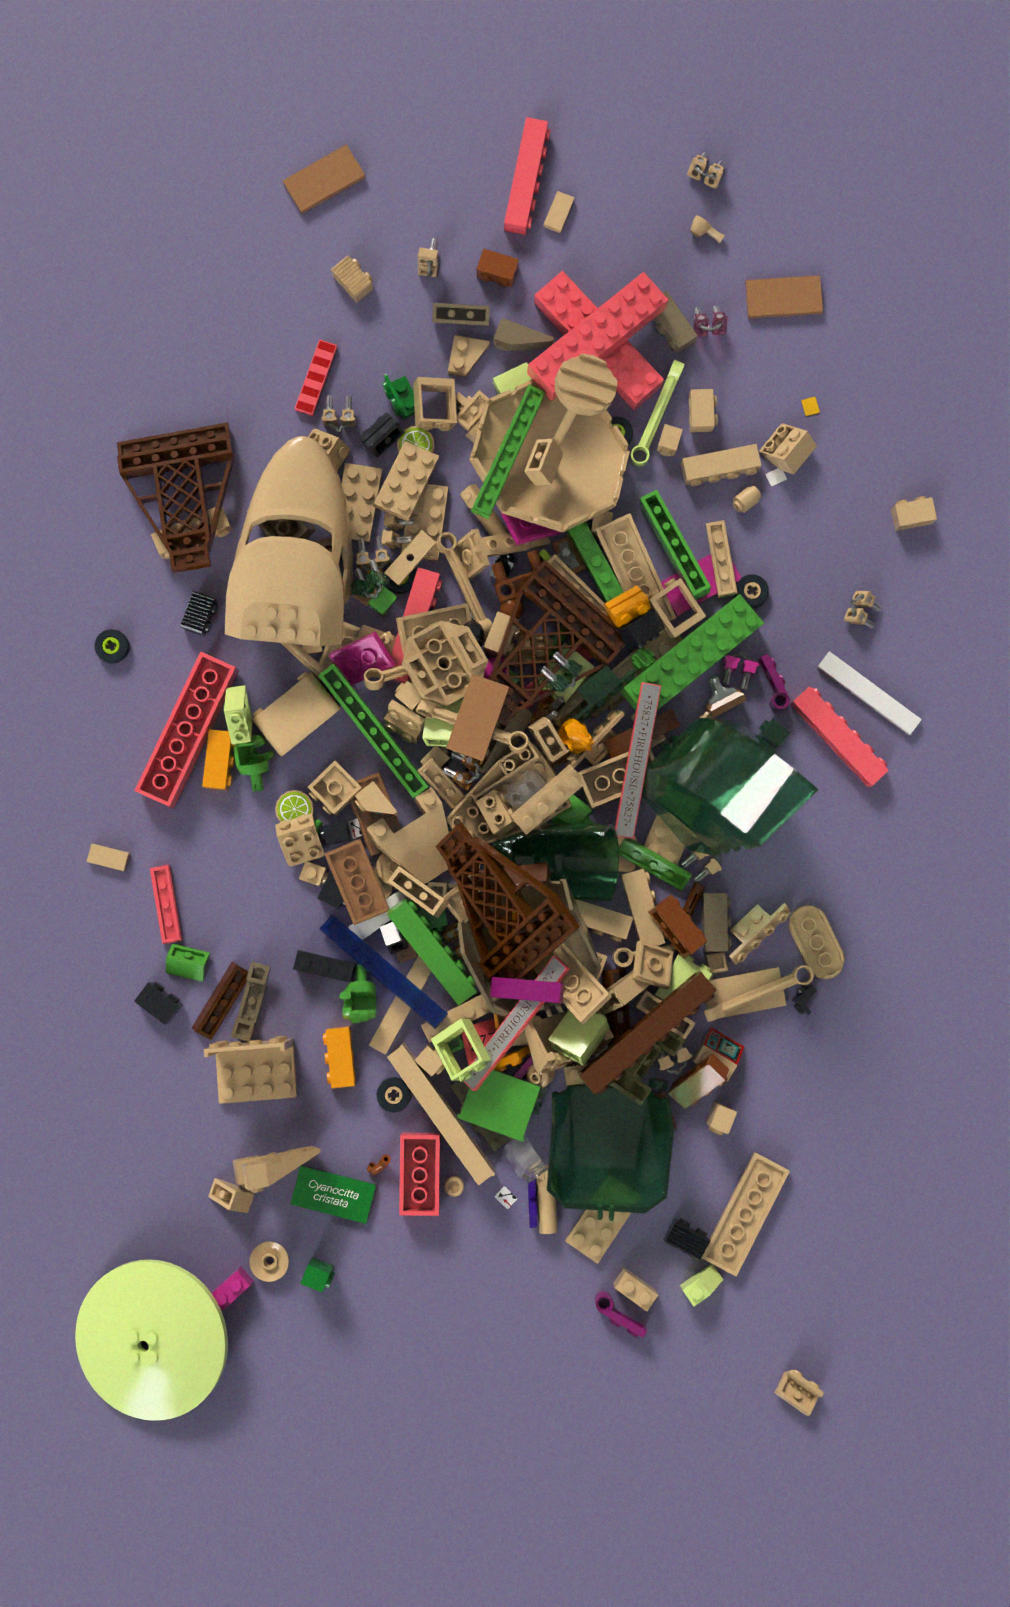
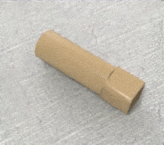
(492, 525)
(546, 1207)

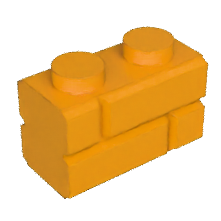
(627, 606)

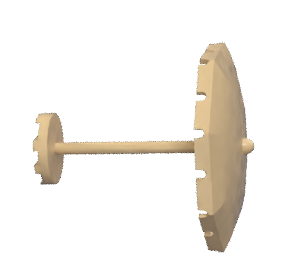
(579, 423)

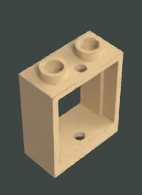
(435, 385)
(671, 631)

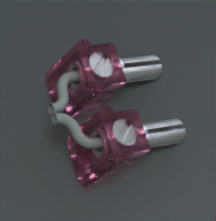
(701, 322)

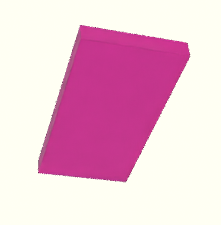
(676, 598)

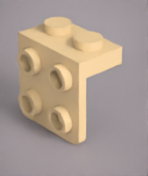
(332, 445)
(299, 839)

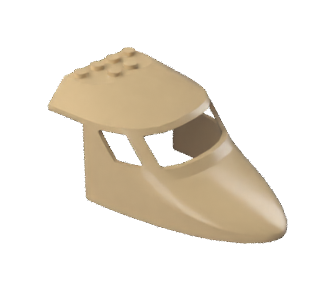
(292, 585)

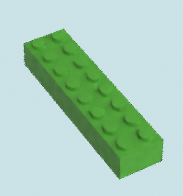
(697, 652)

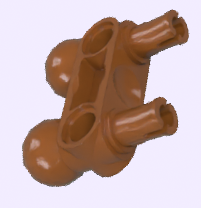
(514, 584)

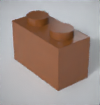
(497, 268)

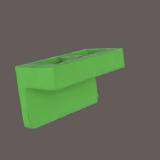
(186, 962)

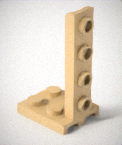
(475, 550)

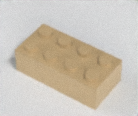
(606, 780)

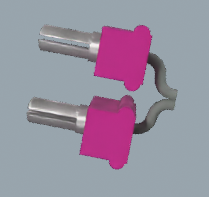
(748, 669)

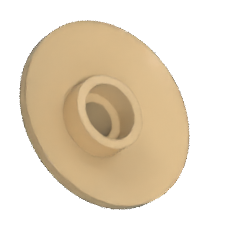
(269, 1271)

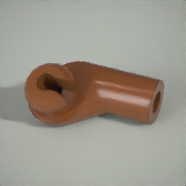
(381, 1165)

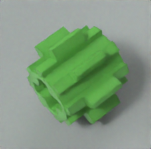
(643, 659)

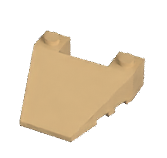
(415, 844)
(262, 1171)

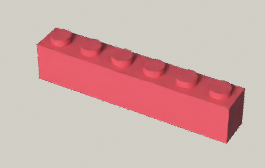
(526, 175)
(420, 600)
(839, 736)

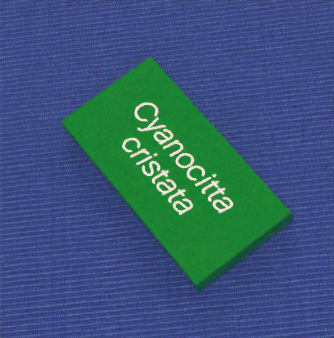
(333, 1194)

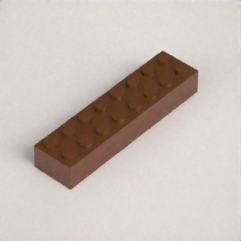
(647, 1032)

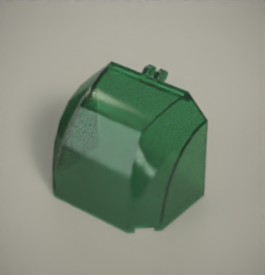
(608, 1150)

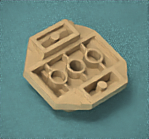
(453, 646)

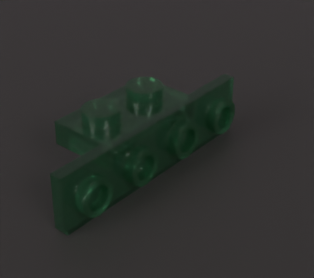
(600, 687)

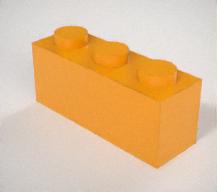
(218, 761)
(339, 1057)

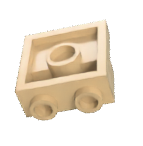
(404, 722)
(334, 789)

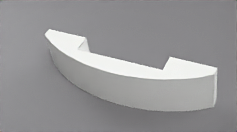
(369, 926)

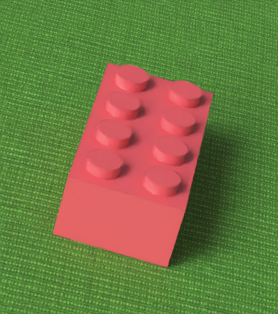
(419, 1174)

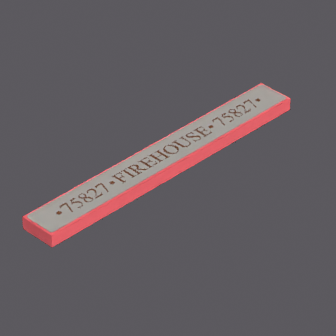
(637, 759)
(515, 1024)

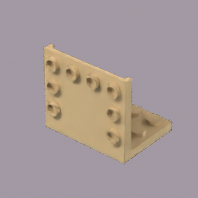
(255, 1069)

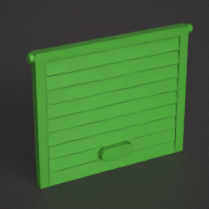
(501, 1105)

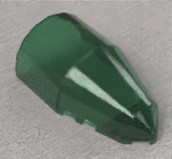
(583, 854)

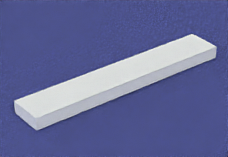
(869, 693)

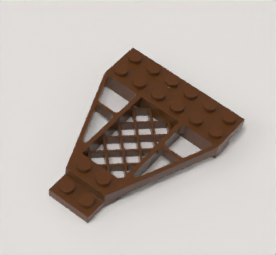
(174, 453)
(569, 611)
(536, 931)

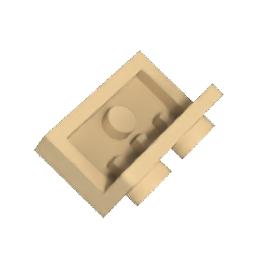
(798, 1391)

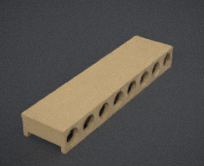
(441, 1114)

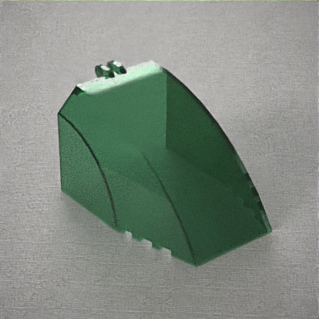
(723, 787)

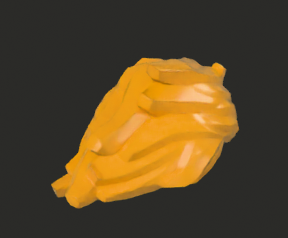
(575, 736)

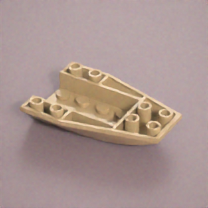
(499, 778)

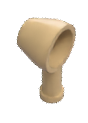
(701, 226)

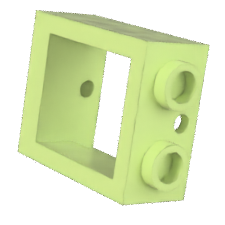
(237, 715)
(440, 1042)

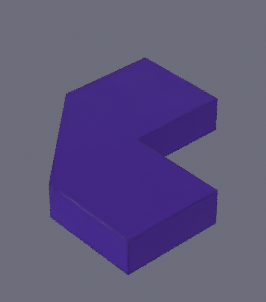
(532, 1204)

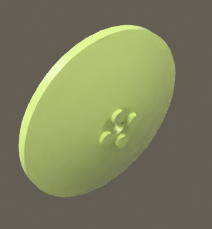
(176, 1319)

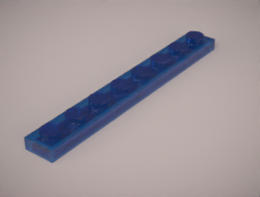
(383, 972)

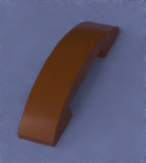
(620, 743)

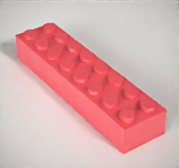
(568, 306)
(601, 330)
(186, 730)

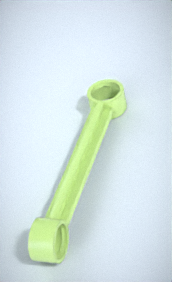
(658, 412)

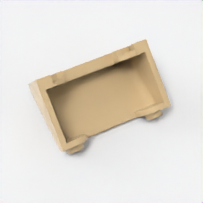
(295, 713)
(543, 1056)

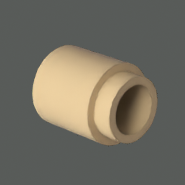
(746, 499)

